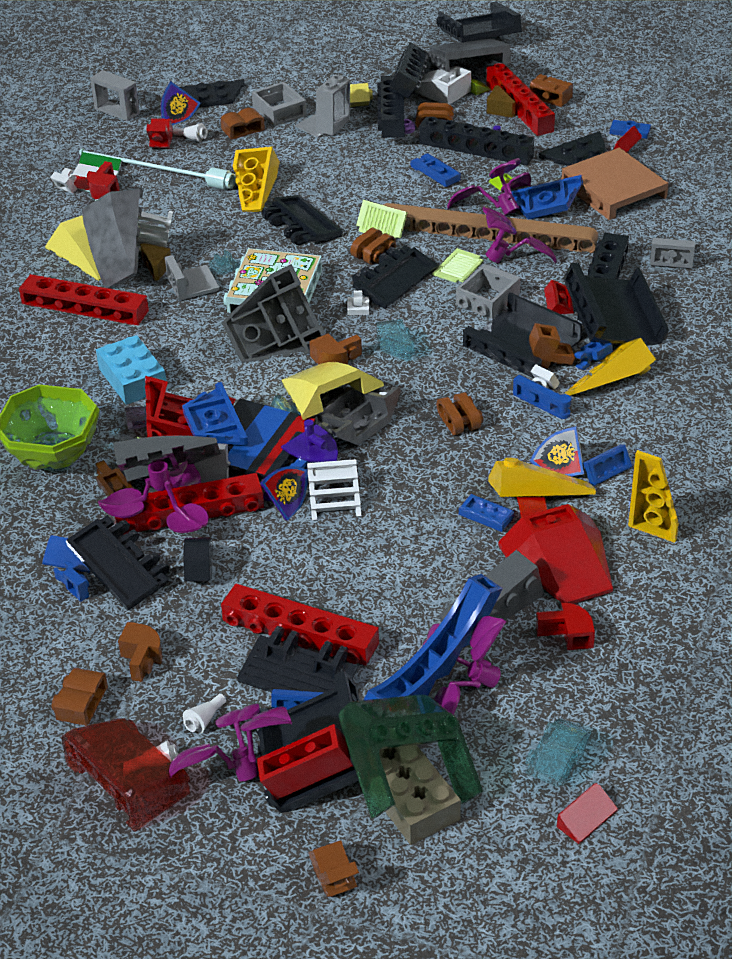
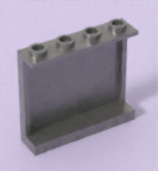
(493, 49)

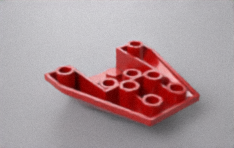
(565, 550)

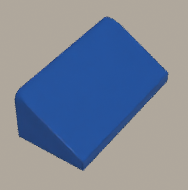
(58, 552)

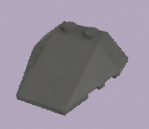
(273, 320)

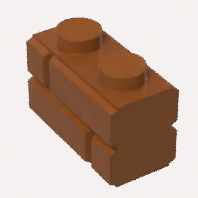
(552, 90)

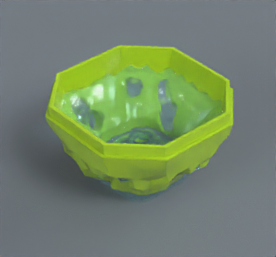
(48, 426)

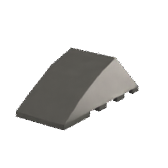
(136, 454)

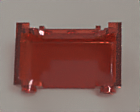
(126, 768)

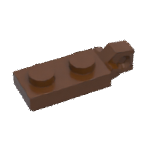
(110, 480)

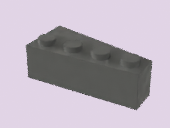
(520, 586)

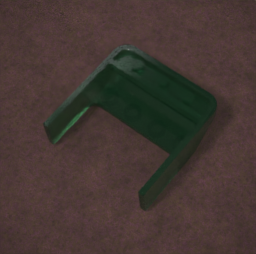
(399, 723)

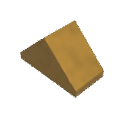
(500, 103)
(154, 259)

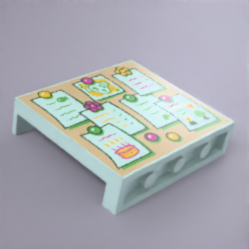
(260, 264)

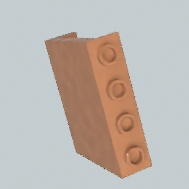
(615, 181)

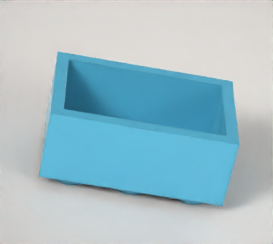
(126, 366)

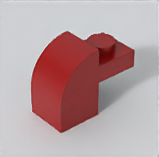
(160, 133)
(102, 181)
(571, 622)

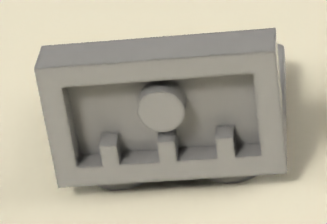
(672, 253)
(189, 282)

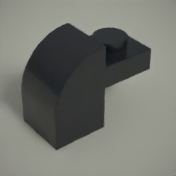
(197, 559)

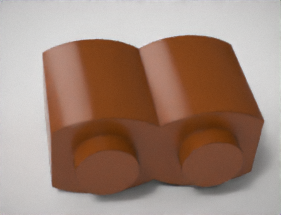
(242, 123)
(79, 696)

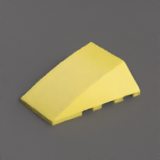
(72, 244)
(309, 384)

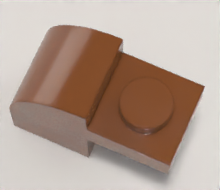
(546, 345)
(327, 349)
(142, 646)
(333, 868)

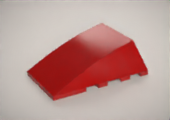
(165, 410)

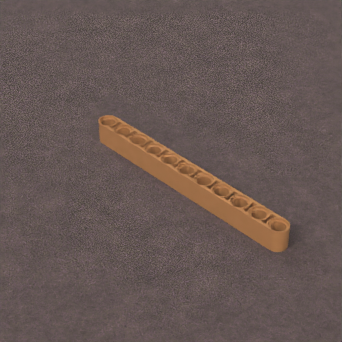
(435, 221)

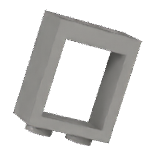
(126, 89)
(293, 108)
(487, 276)

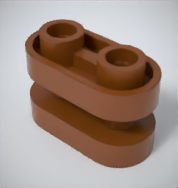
(439, 110)
(372, 245)
(459, 413)

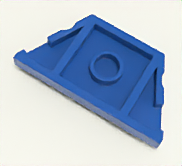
(547, 197)
(215, 417)

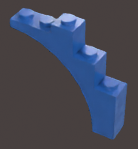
(445, 644)

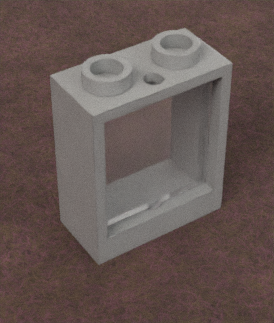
(332, 105)

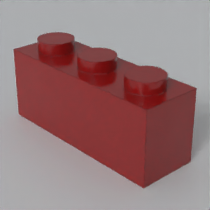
(304, 762)

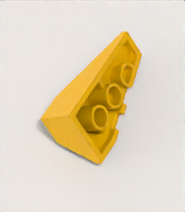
(255, 176)
(623, 362)
(520, 478)
(651, 499)

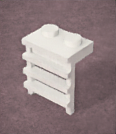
(151, 233)
(333, 473)

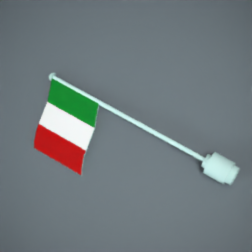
(92, 161)

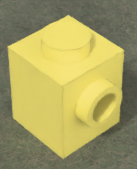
(360, 94)

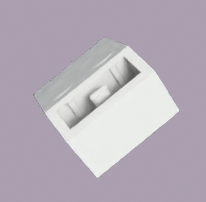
(446, 86)

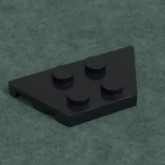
(215, 93)
(576, 150)

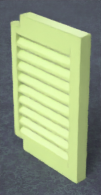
(382, 218)
(458, 266)

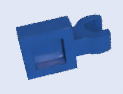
(592, 351)
(74, 582)

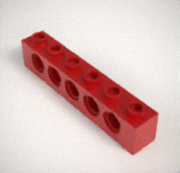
(528, 105)
(84, 299)
(217, 497)
(264, 612)

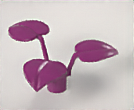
(506, 199)
(499, 246)
(129, 501)
(478, 670)
(242, 758)

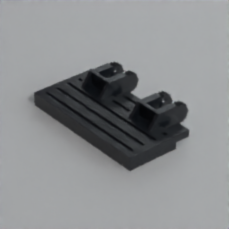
(304, 220)
(394, 275)
(117, 560)
(274, 667)

